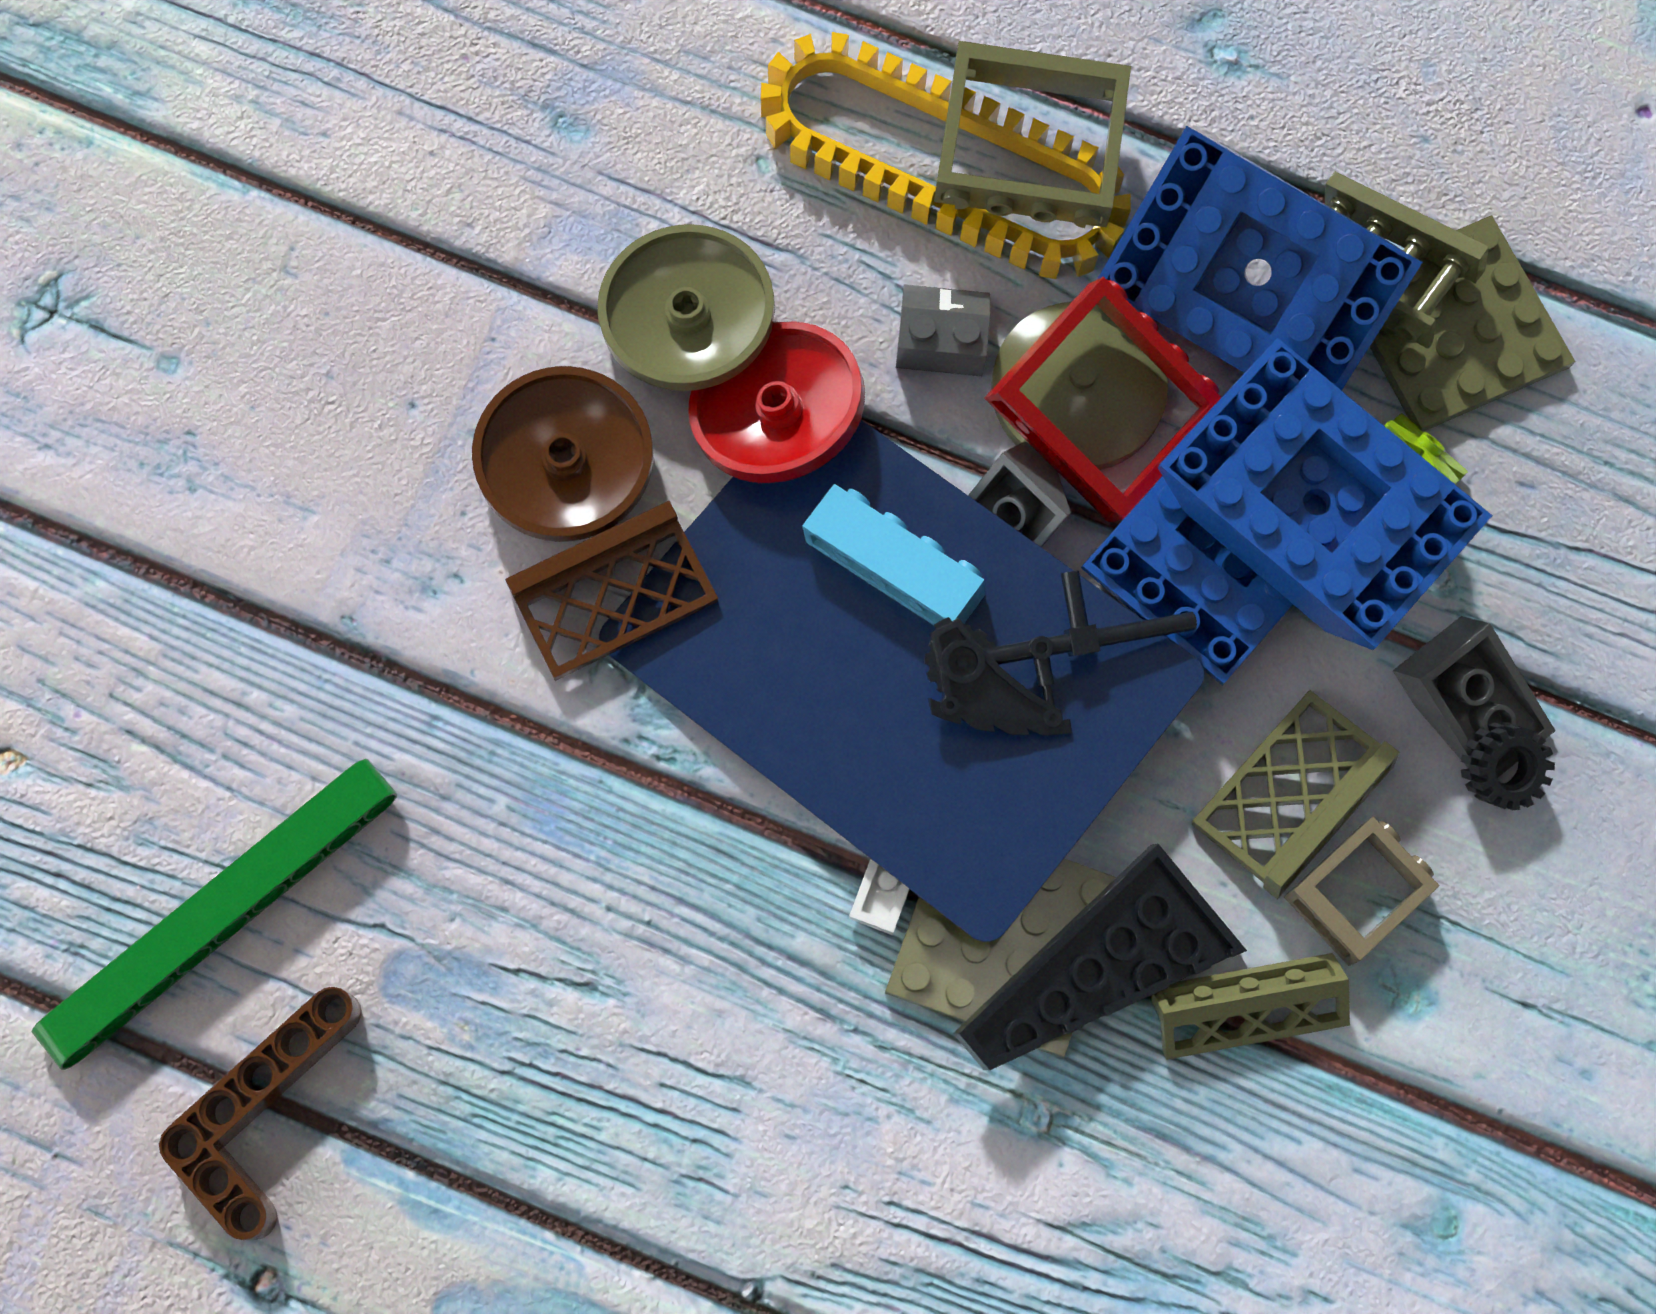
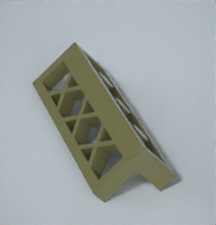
(1253, 996)

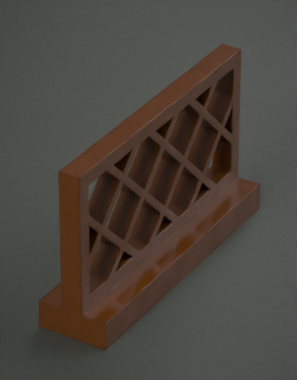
(594, 556)

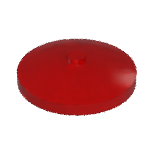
(783, 410)

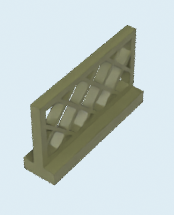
(1325, 819)

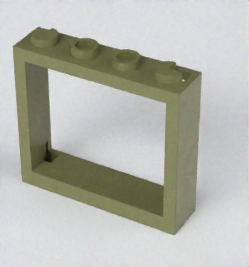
(1040, 73)

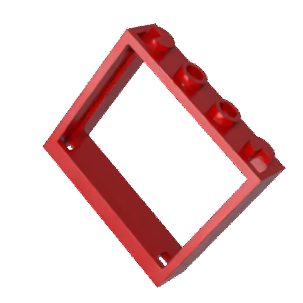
(1053, 444)

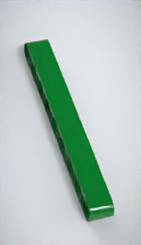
(213, 914)

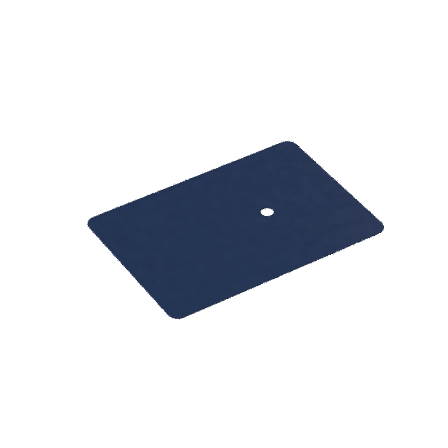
(831, 687)

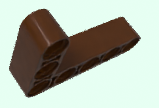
(248, 1105)

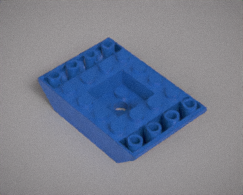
(1219, 212)
(1296, 435)
(1171, 566)

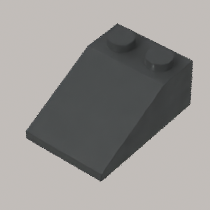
(1468, 682)

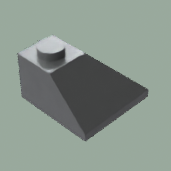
(1024, 493)

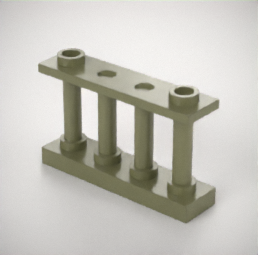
(1421, 239)

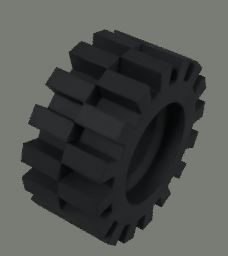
(1530, 769)

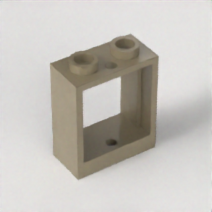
(1330, 922)

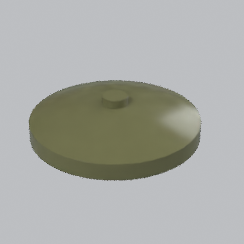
(686, 307)
(1090, 387)

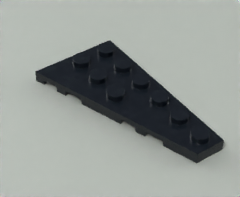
(1118, 950)

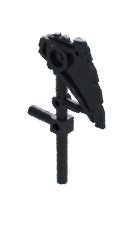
(988, 697)

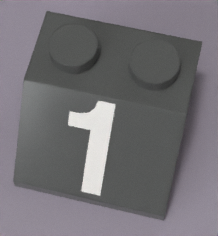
(943, 330)

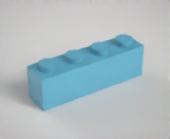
(893, 558)

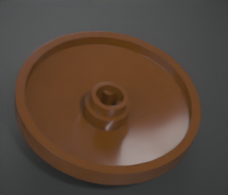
(562, 453)

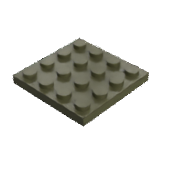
(1484, 343)
(957, 974)

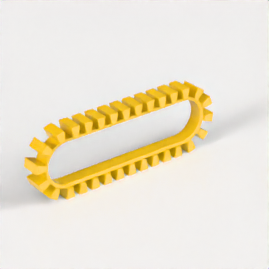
(782, 123)

